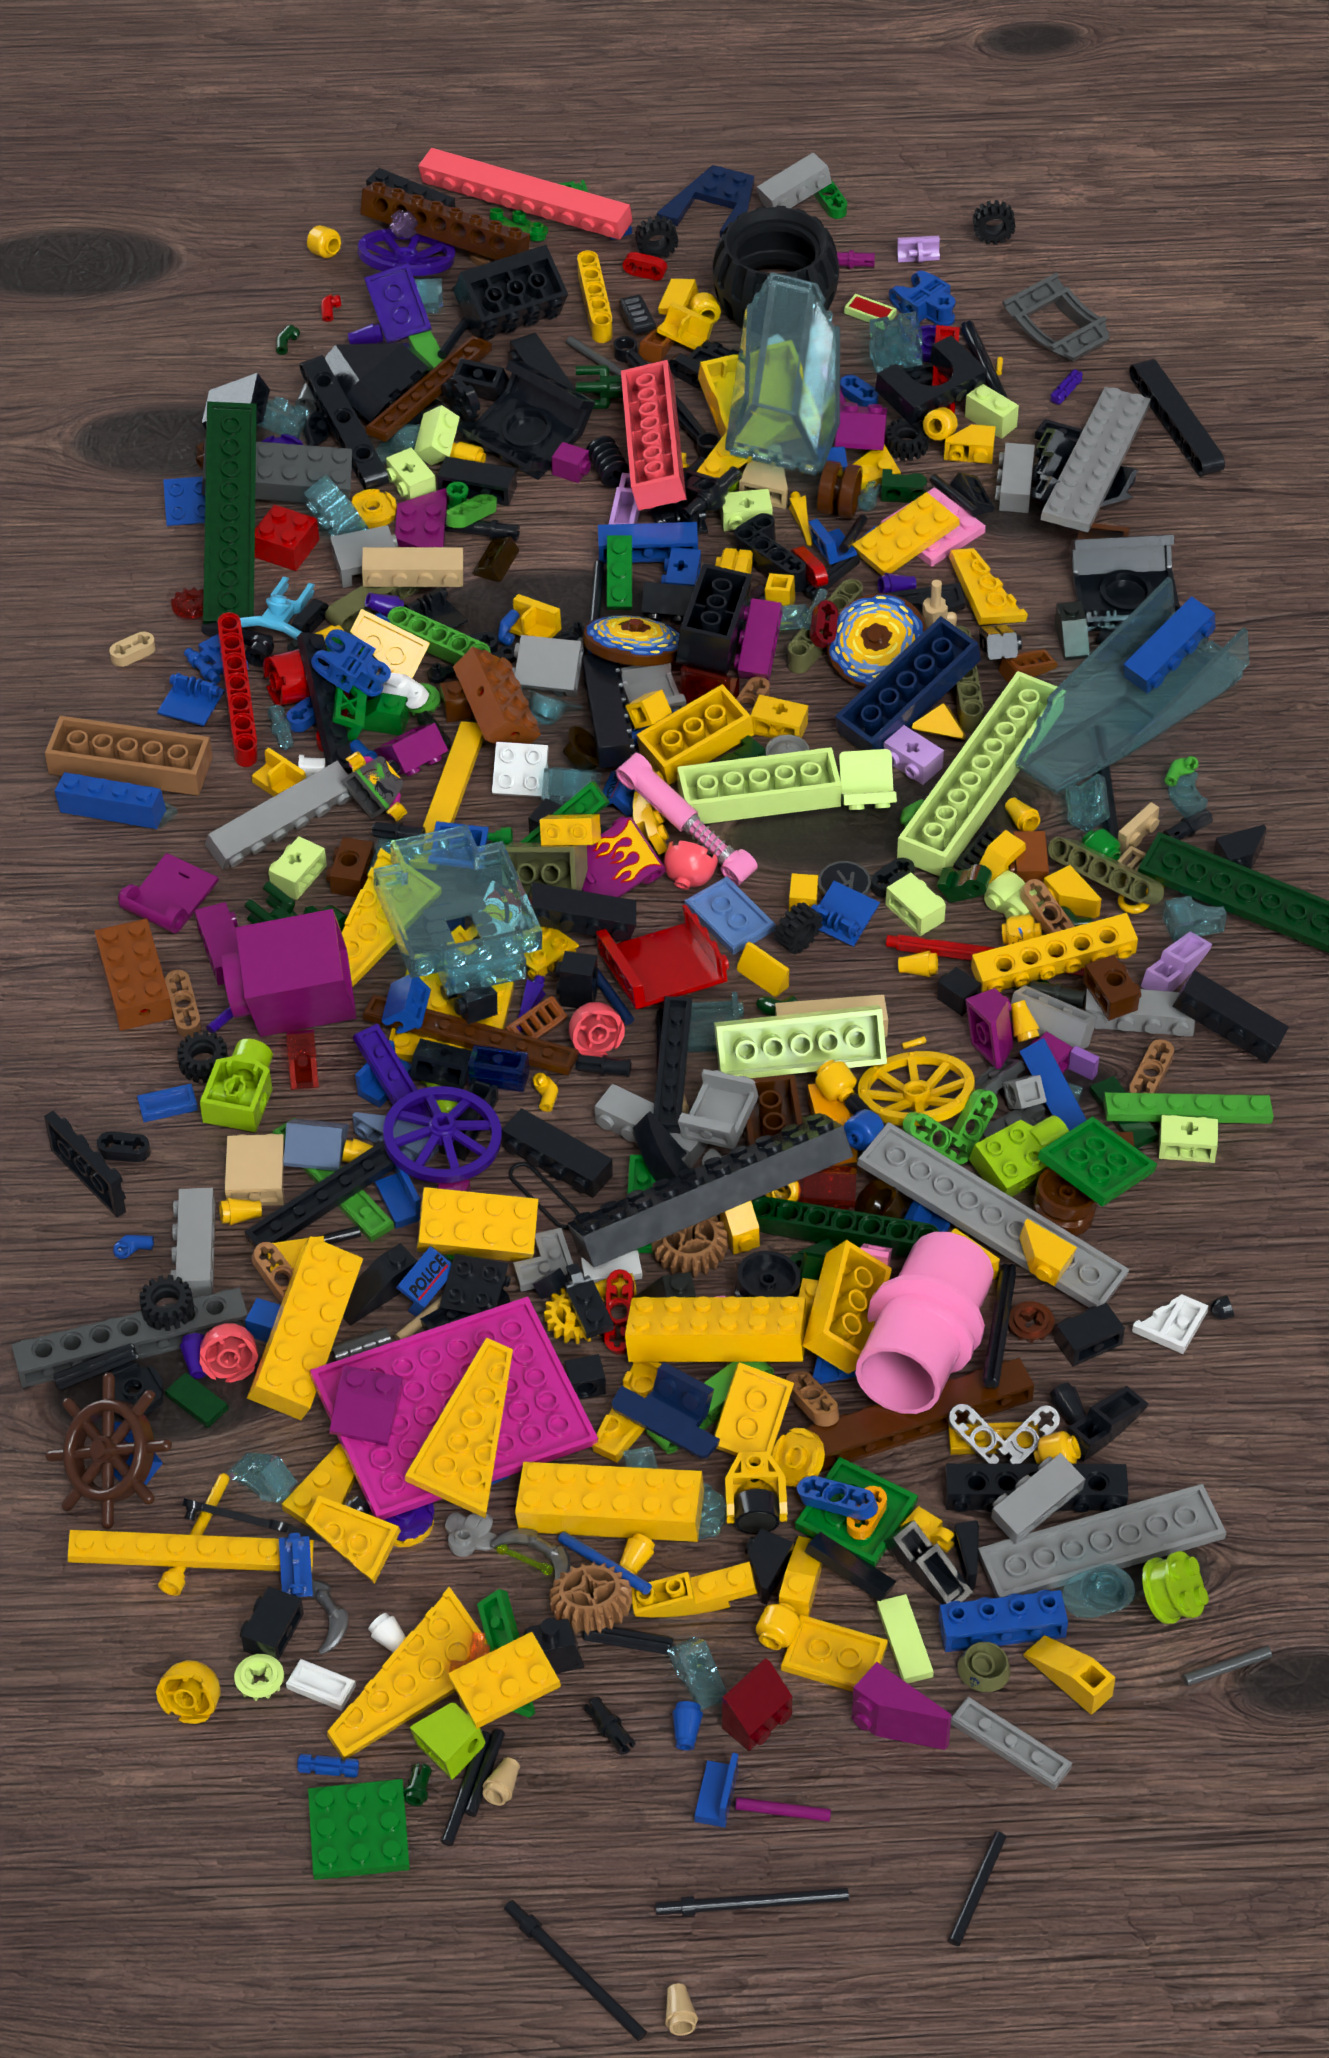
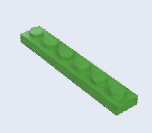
(1151, 1106)

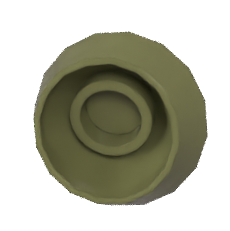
(984, 1667)

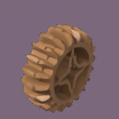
(694, 1250)
(591, 1597)

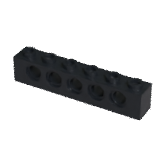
(992, 1478)

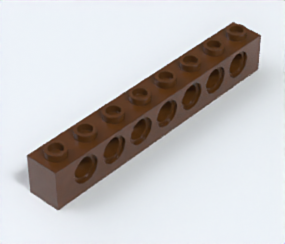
(445, 223)

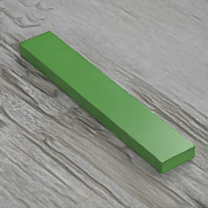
(358, 1208)

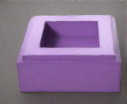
(1083, 1062)

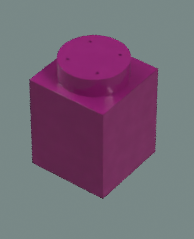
(290, 973)

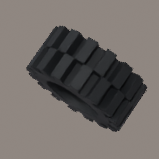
(654, 228)
(997, 232)
(906, 448)
(798, 928)
(198, 1045)
(166, 1289)

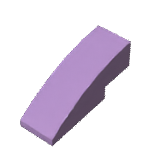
(624, 505)
(1176, 963)

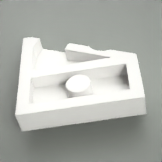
(1173, 1324)

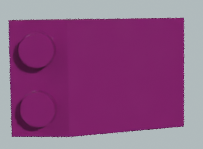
(898, 1710)

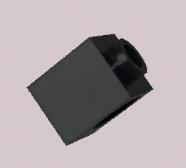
(586, 1376)

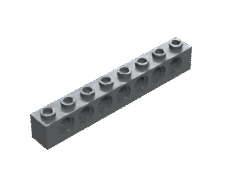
(115, 1332)

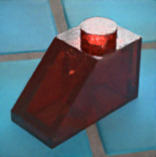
(302, 1059)

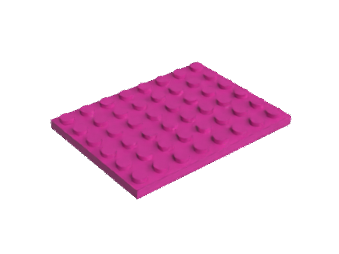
(539, 1413)

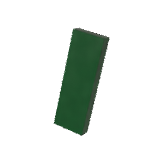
(1142, 1131)

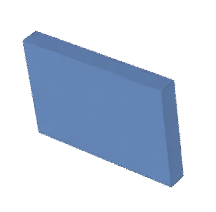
(730, 915)

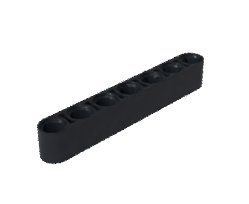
(1177, 417)

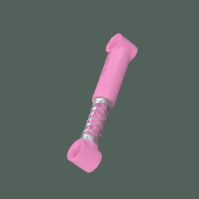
(638, 775)

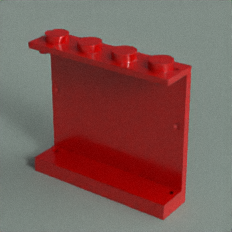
(664, 962)

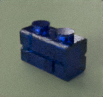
(499, 1067)

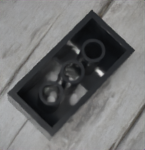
(714, 619)

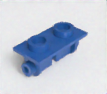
(296, 1565)

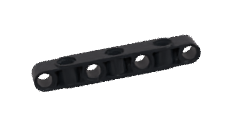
(344, 422)

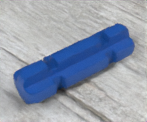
(328, 1765)

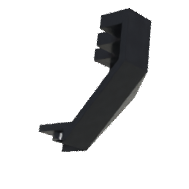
(376, 373)
(1053, 455)

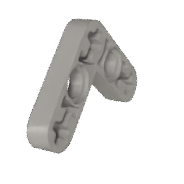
(1008, 1446)

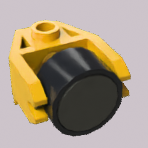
(756, 1503)

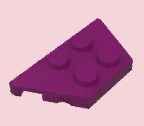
(422, 520)

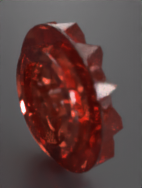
(186, 609)

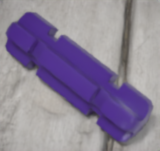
(1066, 387)

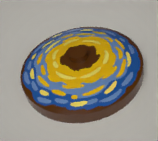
(872, 635)
(632, 640)

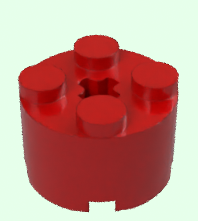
(286, 678)

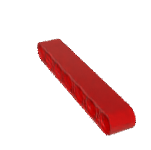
(237, 689)

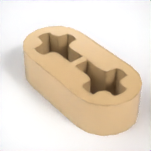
(132, 649)

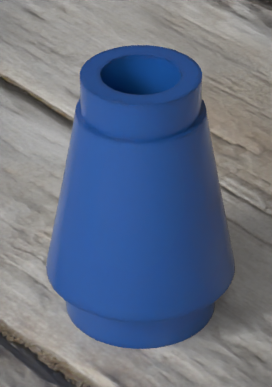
(686, 1722)

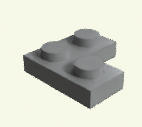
(552, 1255)

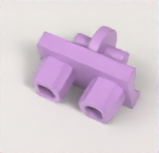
(918, 249)

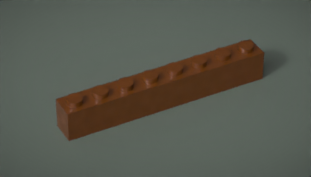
(881, 1429)

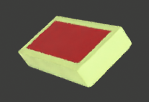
(868, 309)

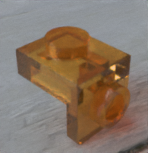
(477, 1650)

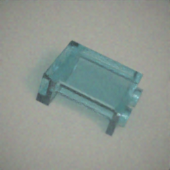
(702, 1021)

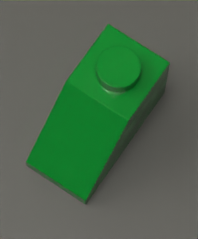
(387, 714)

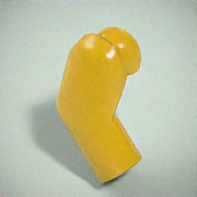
(547, 1090)

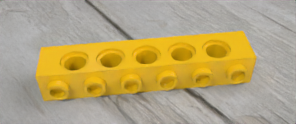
(1063, 943)

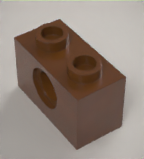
(350, 866)
(1112, 987)

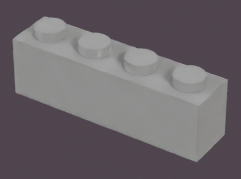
(1153, 1015)
(622, 1110)
(195, 1239)

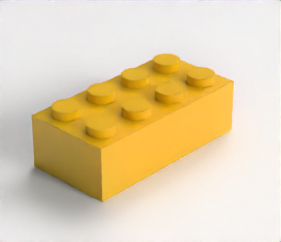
(695, 733)
(477, 1224)
(841, 1305)

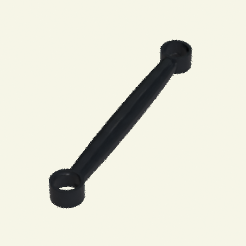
(685, 417)

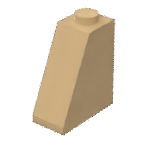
(766, 476)

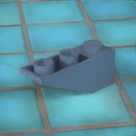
(371, 1128)

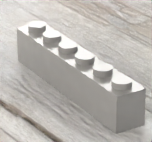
(278, 816)

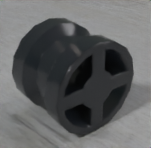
(258, 650)

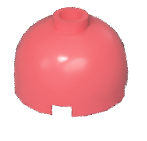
(689, 864)
(596, 1029)
(228, 1352)

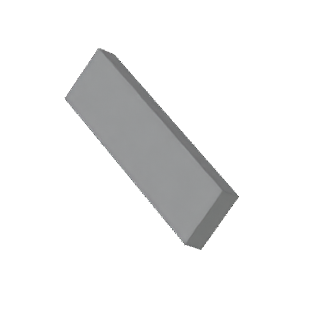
(1011, 1743)

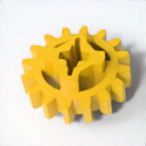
(567, 1324)

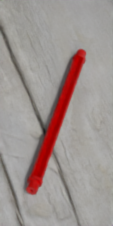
(943, 948)

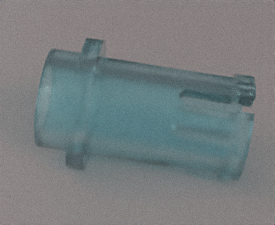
(867, 500)

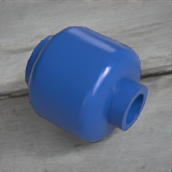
(862, 1129)

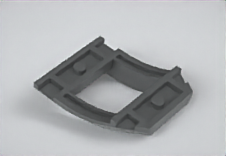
(1048, 291)

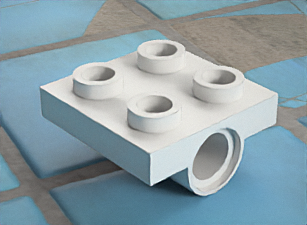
(519, 769)

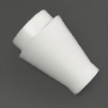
(387, 1632)

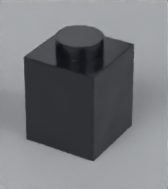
(955, 988)

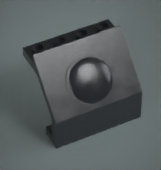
(530, 420)
(1118, 575)

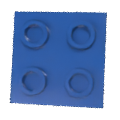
(184, 501)
(190, 699)
(845, 913)

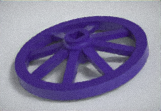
(418, 261)
(442, 1131)

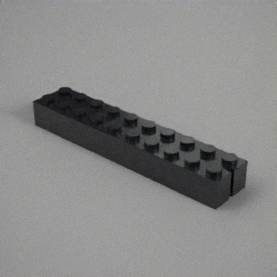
(709, 1189)

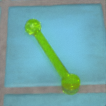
(545, 1567)

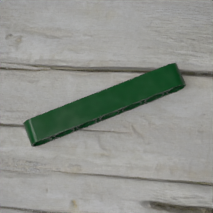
(833, 1222)

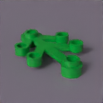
(535, 229)

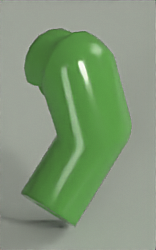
(1180, 768)
(909, 811)

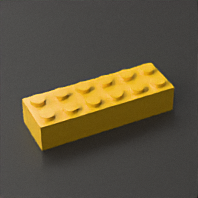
(305, 1327)
(716, 1329)
(610, 1501)

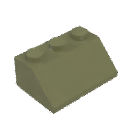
(549, 865)

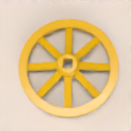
(917, 1093)

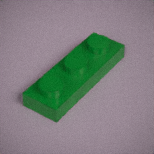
(619, 572)

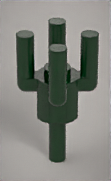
(607, 386)
(277, 899)

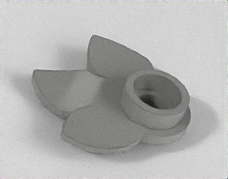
(469, 1533)

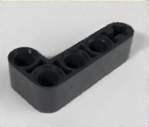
(769, 556)

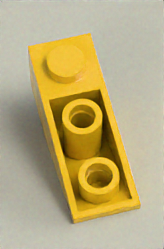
(1073, 1672)

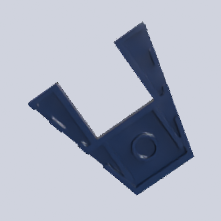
(714, 186)

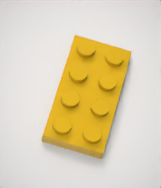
(906, 534)

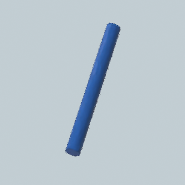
(593, 1555)

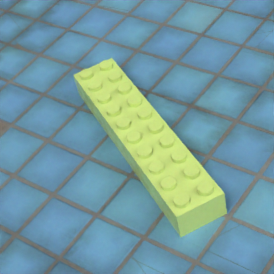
(975, 778)

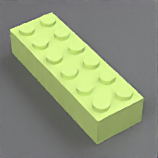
(761, 785)
(800, 1042)

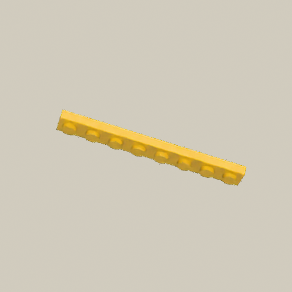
(175, 1550)

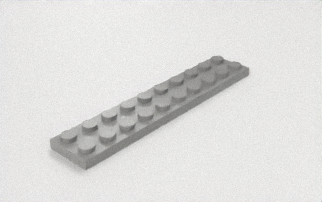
(1095, 459)
(983, 1210)

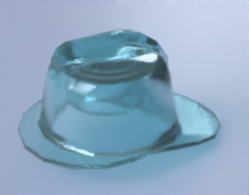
(402, 440)
(548, 709)
(1098, 1591)

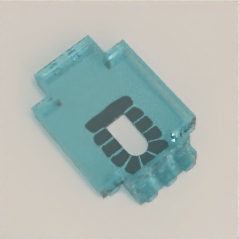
(449, 878)

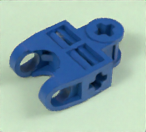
(928, 298)
(343, 657)

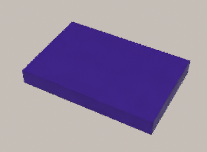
(397, 303)

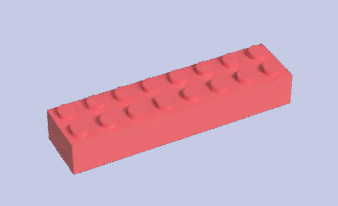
(653, 435)

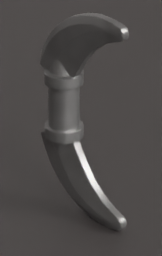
(557, 1555)
(337, 1617)

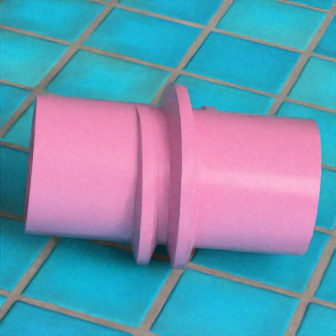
(925, 1323)

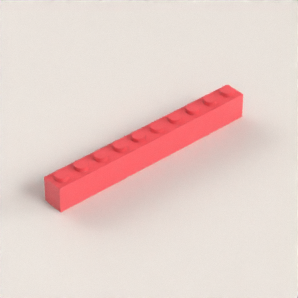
(526, 193)

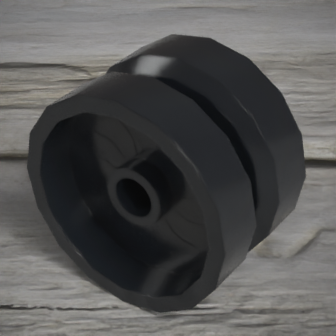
(767, 1276)

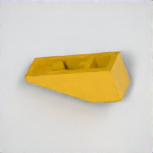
(800, 1579)

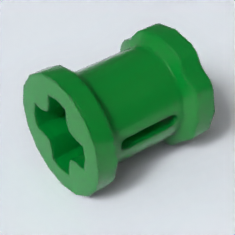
(460, 492)

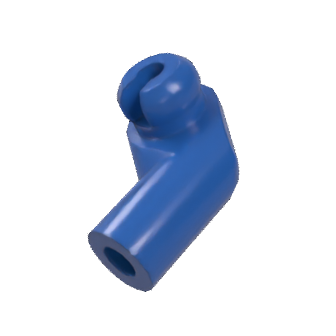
(505, 627)
(131, 1243)

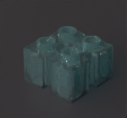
(896, 341)
(333, 508)

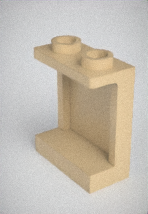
(255, 1168)

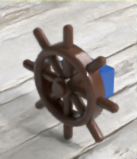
(120, 1451)

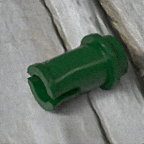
(415, 1792)

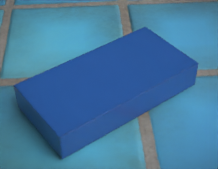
(167, 1103)

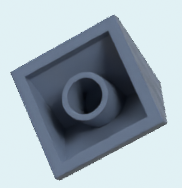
(315, 1144)

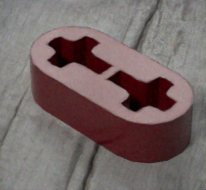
(828, 625)

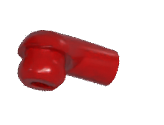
(327, 306)

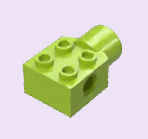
(239, 1087)
(1011, 1155)

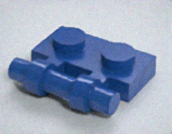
(208, 652)

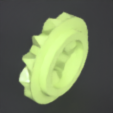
(257, 1665)

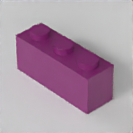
(759, 639)
(218, 935)

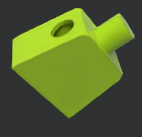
(448, 1738)

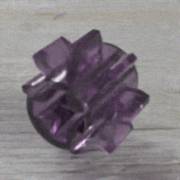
(403, 224)

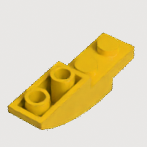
(650, 821)
(695, 1595)

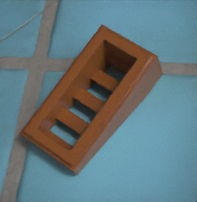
(655, 346)
(1022, 662)
(553, 1008)

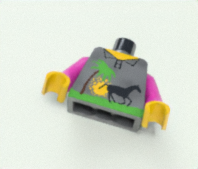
(375, 785)

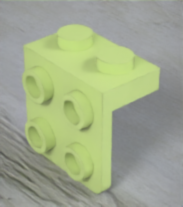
(866, 778)

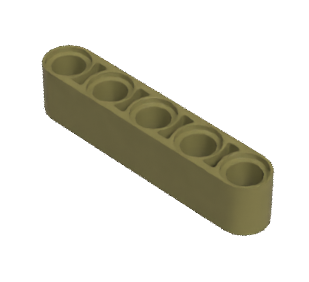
(346, 610)
(801, 650)
(969, 697)
(1115, 874)

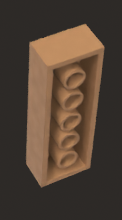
(129, 754)

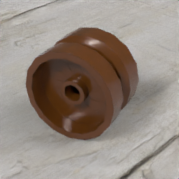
(839, 489)
(1063, 1203)

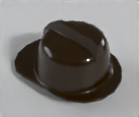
(582, 749)
(881, 1200)

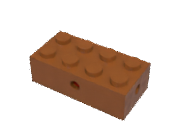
(496, 698)
(133, 974)

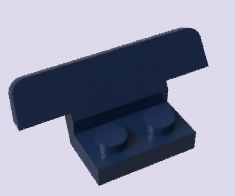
(672, 1410)

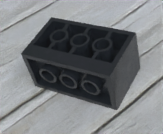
(511, 293)

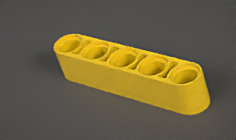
(594, 296)

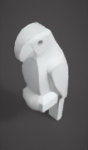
(405, 686)

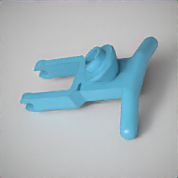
(281, 610)

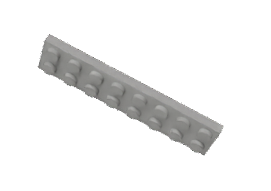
(1112, 1537)

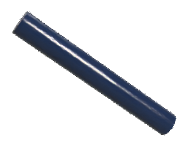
(614, 999)

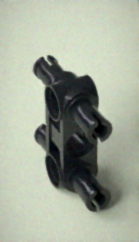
(704, 491)

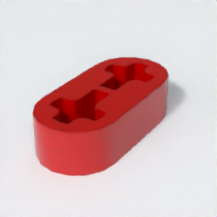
(644, 266)

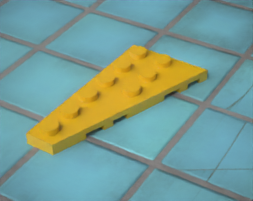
(366, 927)
(464, 1441)
(410, 1678)

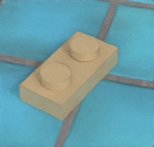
(1139, 827)

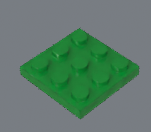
(1097, 1161)
(899, 1506)
(358, 1829)

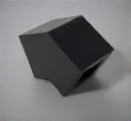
(550, 1283)

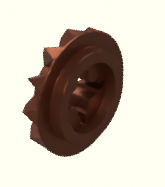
(1026, 1312)

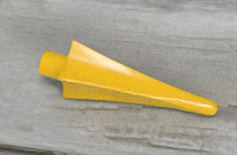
(799, 511)

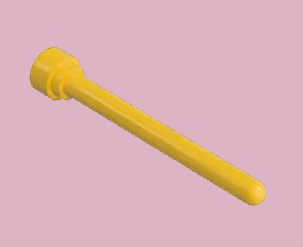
(173, 1579)

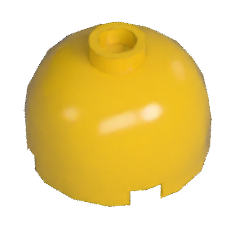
(189, 1691)

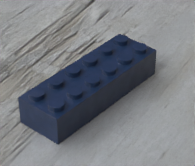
(908, 685)

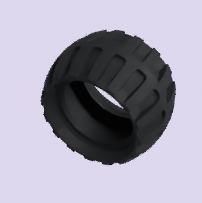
(772, 240)

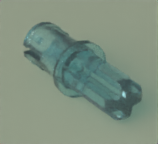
(280, 726)

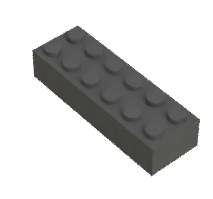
(291, 469)

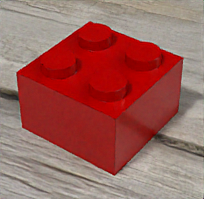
(285, 537)

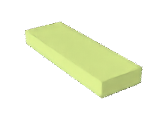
(905, 1639)

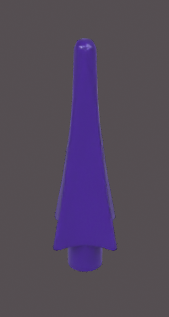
(532, 995)

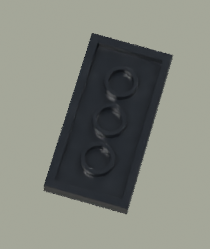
(85, 1163)

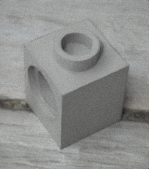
(1024, 1092)

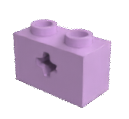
(914, 754)

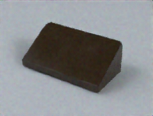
(497, 559)

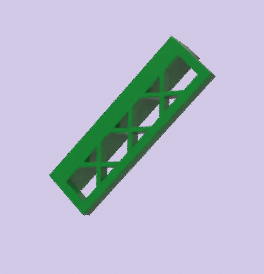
(356, 709)
(501, 1629)

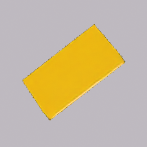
(763, 970)

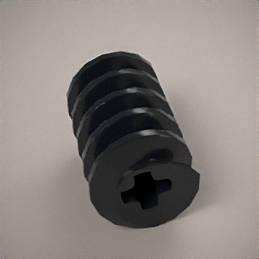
(607, 460)

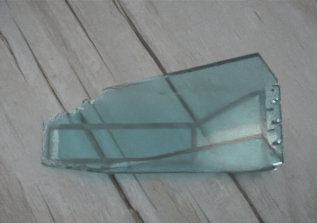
(786, 378)
(1105, 717)

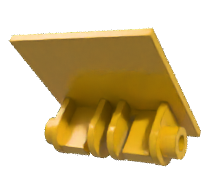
(553, 949)

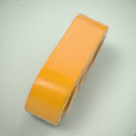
(866, 1530)

